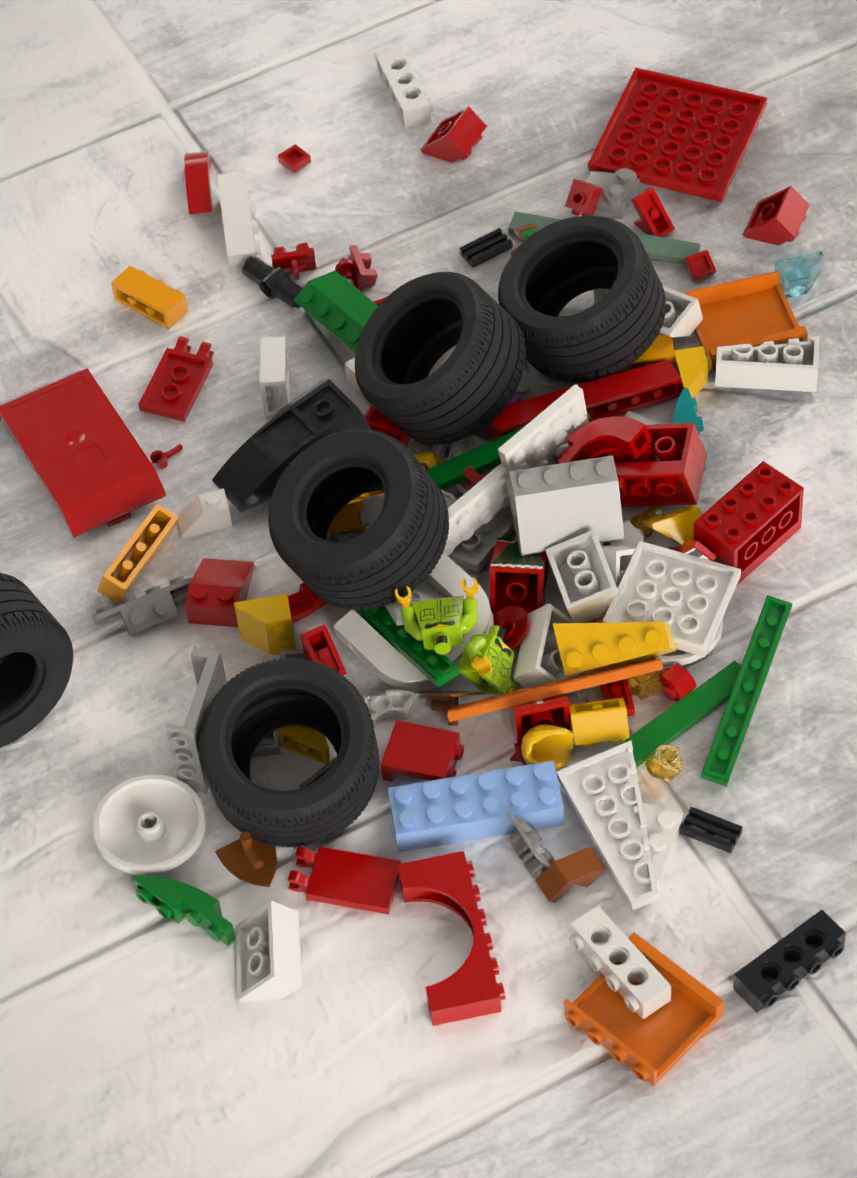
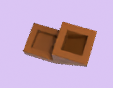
(577, 868)

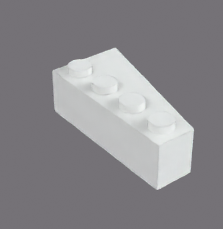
(237, 217)
(769, 366)

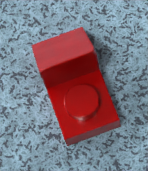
(652, 214)
(320, 648)

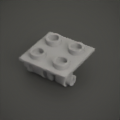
(528, 848)

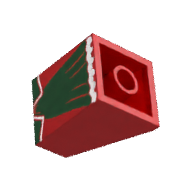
(516, 577)

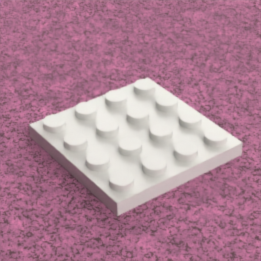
(675, 590)

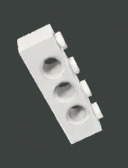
(404, 87)
(598, 927)

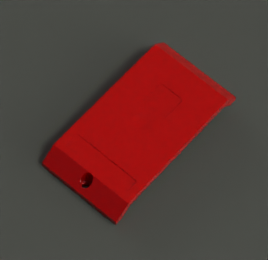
(82, 452)

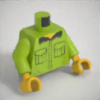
(440, 621)
(488, 662)

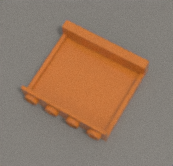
(745, 313)
(662, 1038)

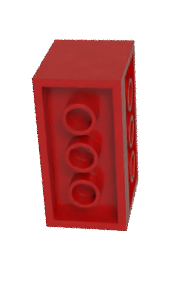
(666, 471)
(752, 519)

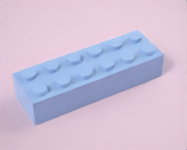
(475, 806)

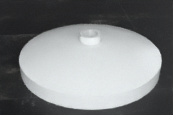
(149, 824)

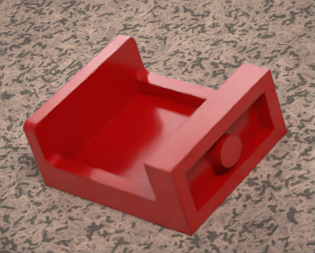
(421, 752)

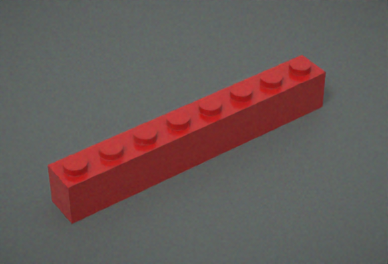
(602, 397)

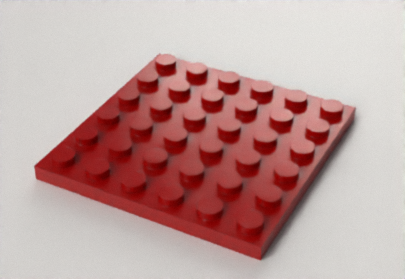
(679, 133)

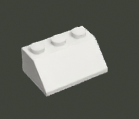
(682, 314)
(583, 576)
(539, 652)
(268, 954)

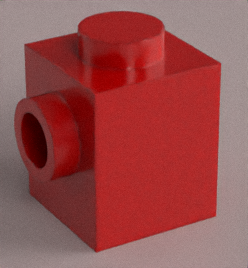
(583, 197)

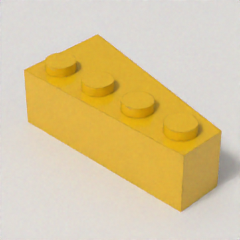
(606, 645)

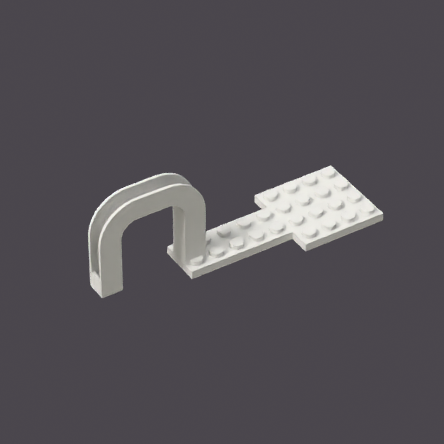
(533, 446)

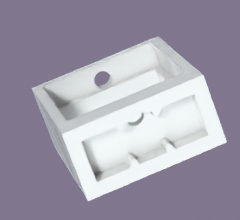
(274, 374)

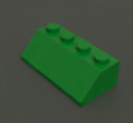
(337, 306)

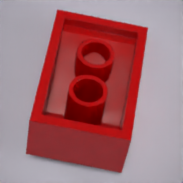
(215, 590)

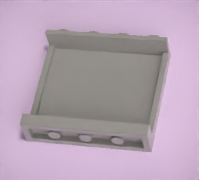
(185, 739)

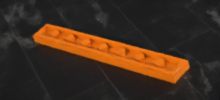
(554, 688)

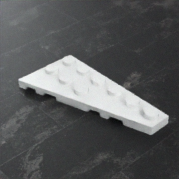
(611, 809)

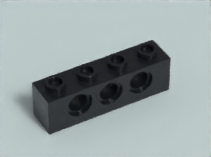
(818, 931)

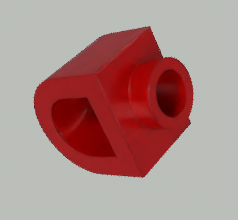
(676, 682)

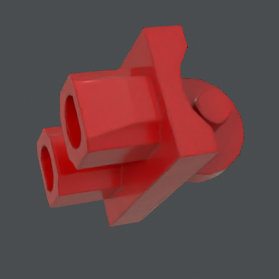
(294, 261)
(357, 268)

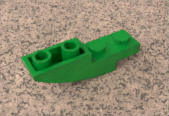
(181, 901)

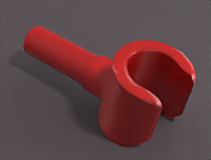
(161, 458)

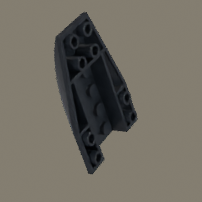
(259, 463)

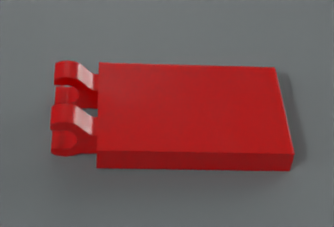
(177, 380)
(346, 879)

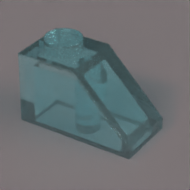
(799, 273)

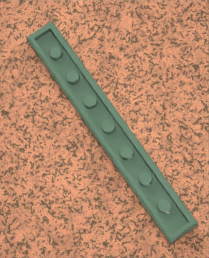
(656, 247)

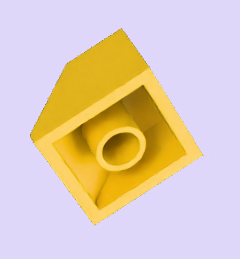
(266, 623)

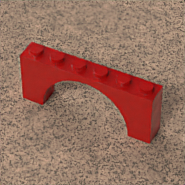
(473, 987)

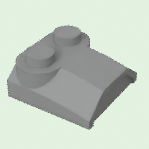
(616, 191)

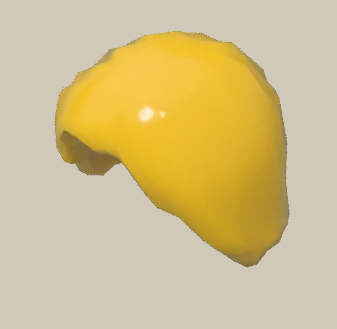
(547, 744)

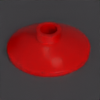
(515, 622)

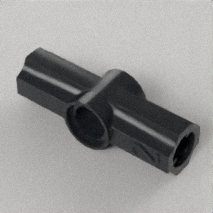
(272, 281)

